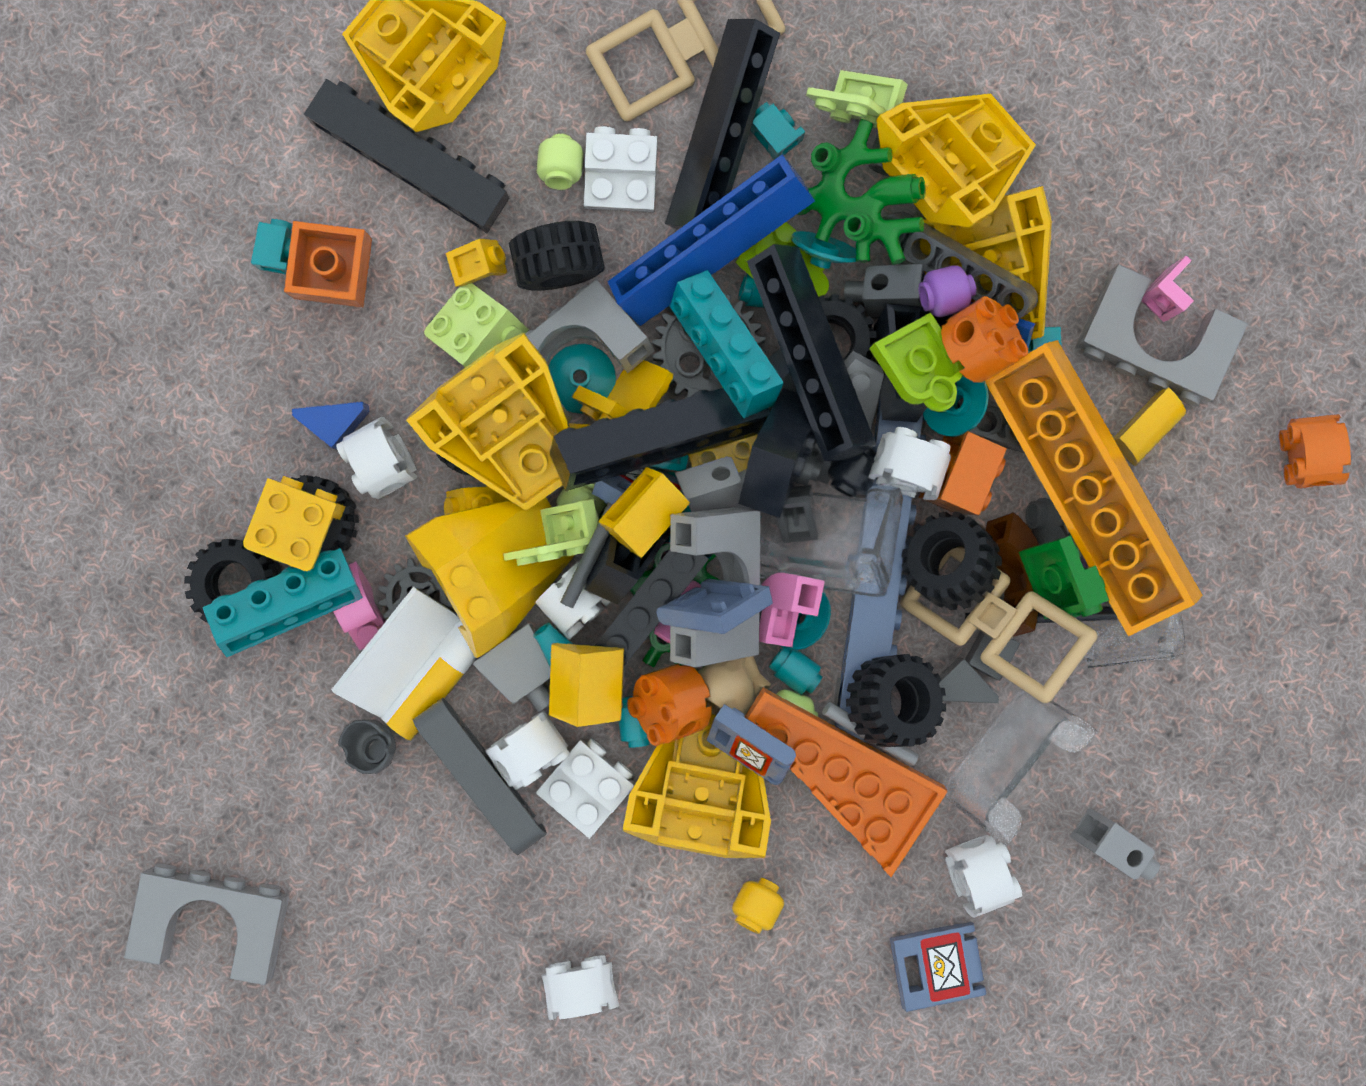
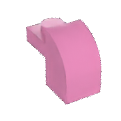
(790, 596)
(362, 617)

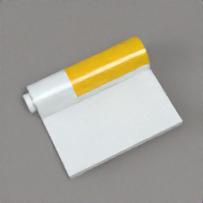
(408, 663)

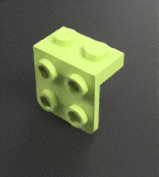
(859, 96)
(472, 325)
(566, 530)

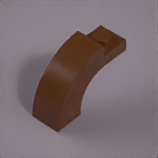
(1012, 537)

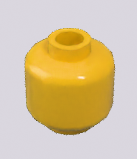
(758, 905)

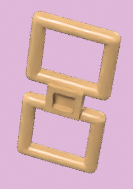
(678, 42)
(1000, 623)

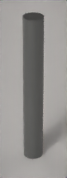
(586, 564)

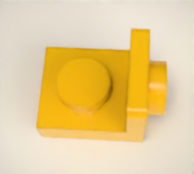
(476, 261)

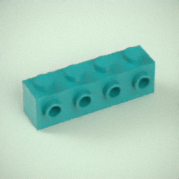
(726, 344)
(281, 603)

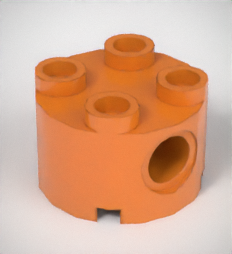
(984, 339)
(1316, 451)
(670, 703)

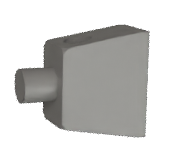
(712, 485)
(518, 668)
(1116, 846)

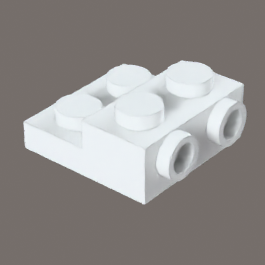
(620, 170)
(587, 786)

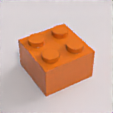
(328, 264)
(969, 474)

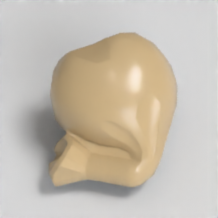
(733, 684)

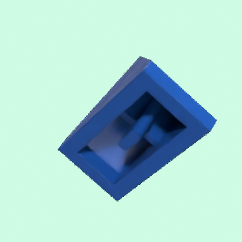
(332, 421)

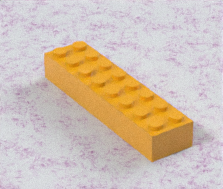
(1093, 488)

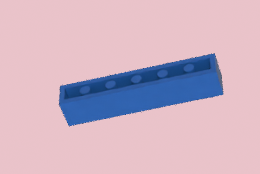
(711, 239)

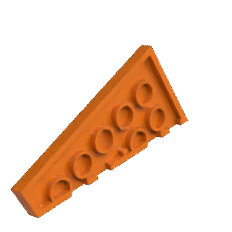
(861, 786)

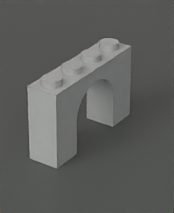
(595, 317)
(1112, 337)
(735, 540)
(256, 912)

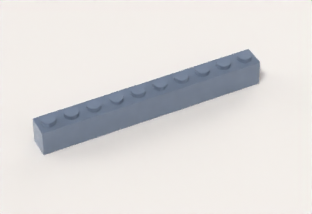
(876, 618)

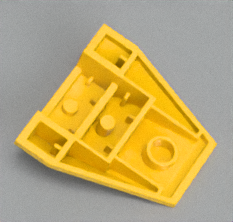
(426, 55)
(961, 148)
(1015, 239)
(498, 421)
(470, 566)
(699, 801)

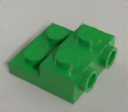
(1061, 579)

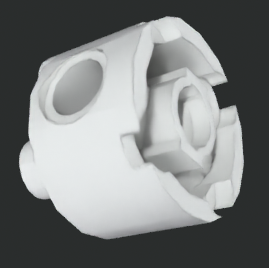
(377, 459)
(911, 463)
(563, 617)
(528, 749)
(982, 875)
(579, 989)

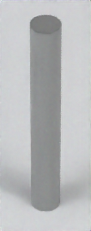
(841, 717)

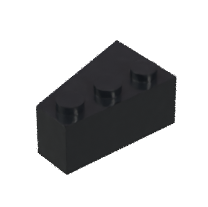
(891, 320)
(778, 456)
(619, 568)

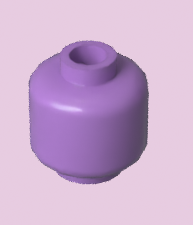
(946, 291)

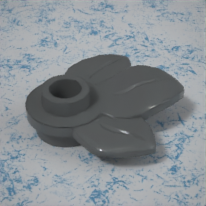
(1045, 521)

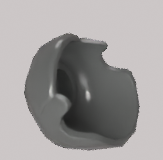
(356, 742)

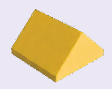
(586, 684)

